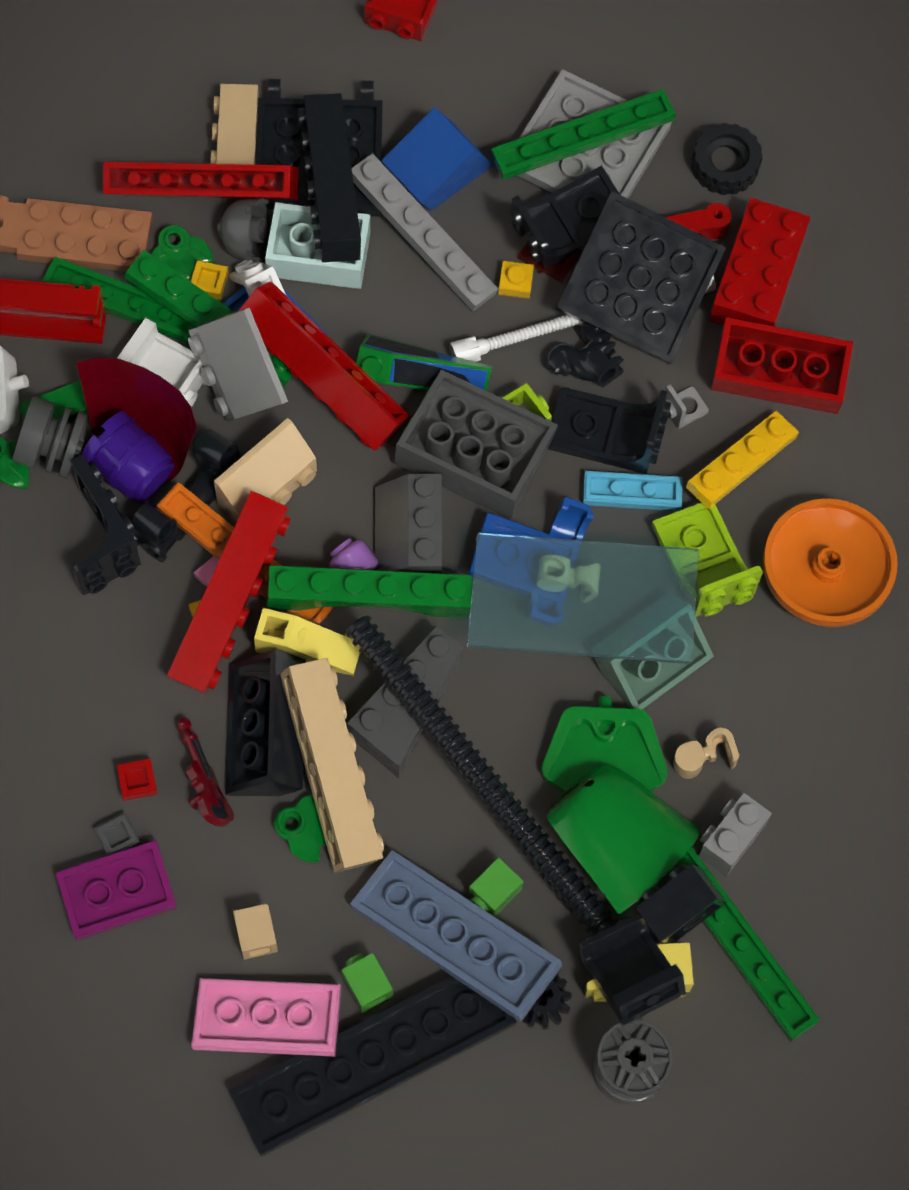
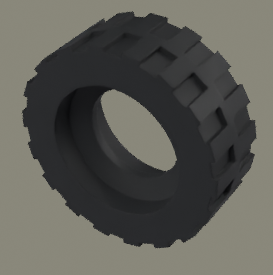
(726, 136)

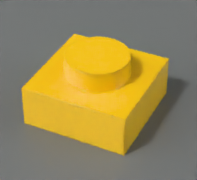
(210, 278)
(516, 279)

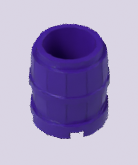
(129, 458)

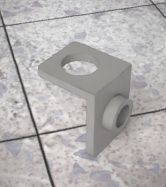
(678, 410)

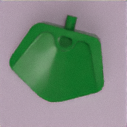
(604, 737)

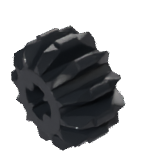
(553, 1006)

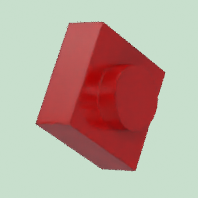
(137, 779)

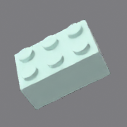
(293, 252)

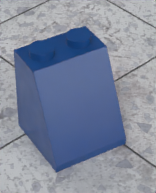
(435, 160)

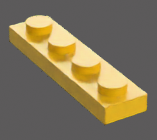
(742, 459)

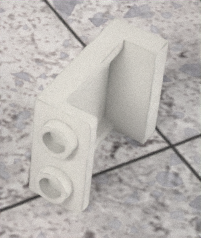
(166, 359)

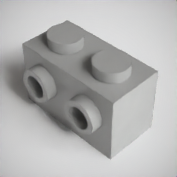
(735, 833)

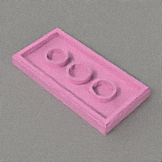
(266, 1017)

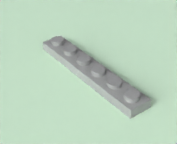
(423, 232)

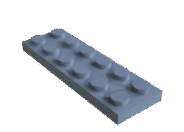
(456, 935)

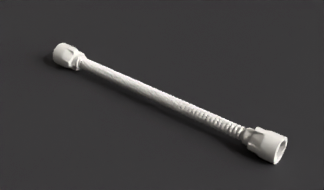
(473, 349)

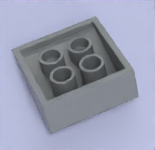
(236, 365)

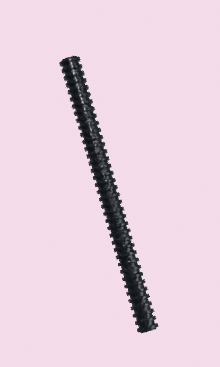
(480, 775)

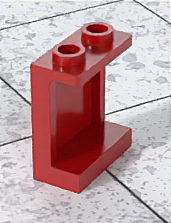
(401, 17)

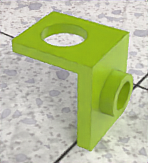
(533, 402)

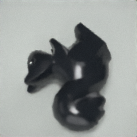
(589, 363)

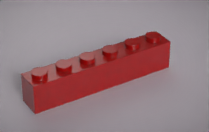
(200, 180)
(325, 367)
(228, 593)

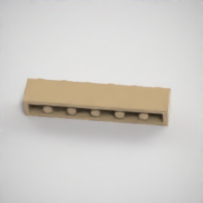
(331, 765)

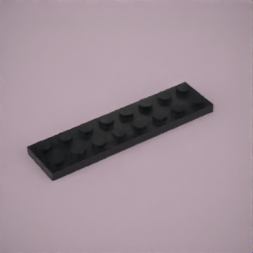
(366, 1062)

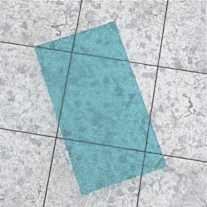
(583, 598)

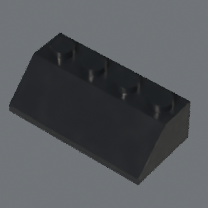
(261, 733)

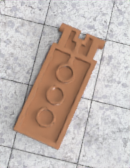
(74, 232)

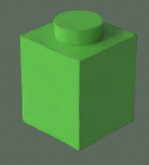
(495, 888)
(366, 981)

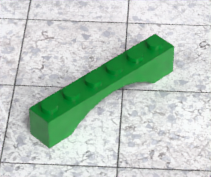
(327, 587)

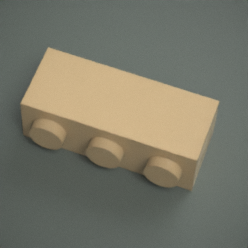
(236, 125)

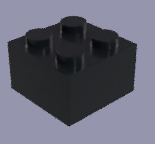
(680, 903)

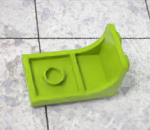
(720, 570)

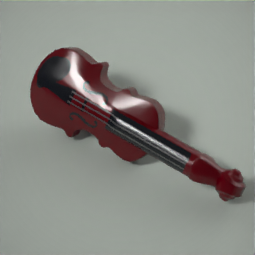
(209, 798)

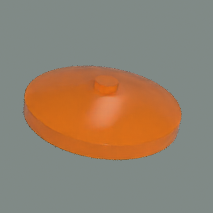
(830, 562)

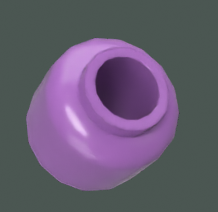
(353, 556)

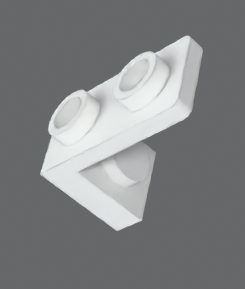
(254, 274)

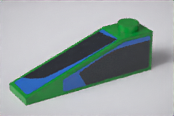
(414, 366)

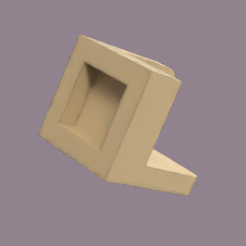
(255, 931)

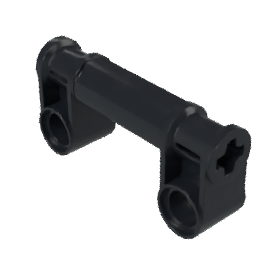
(159, 530)

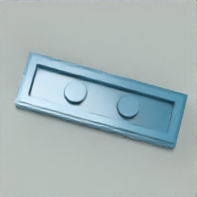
(632, 490)

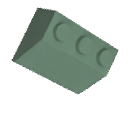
(645, 681)

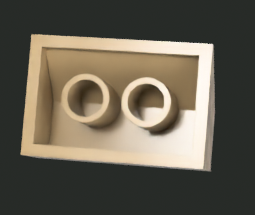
(270, 469)

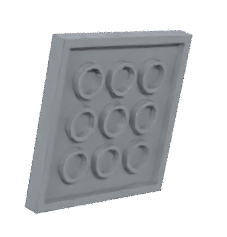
(622, 160)

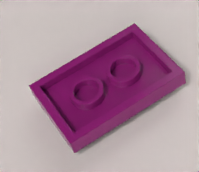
(116, 890)

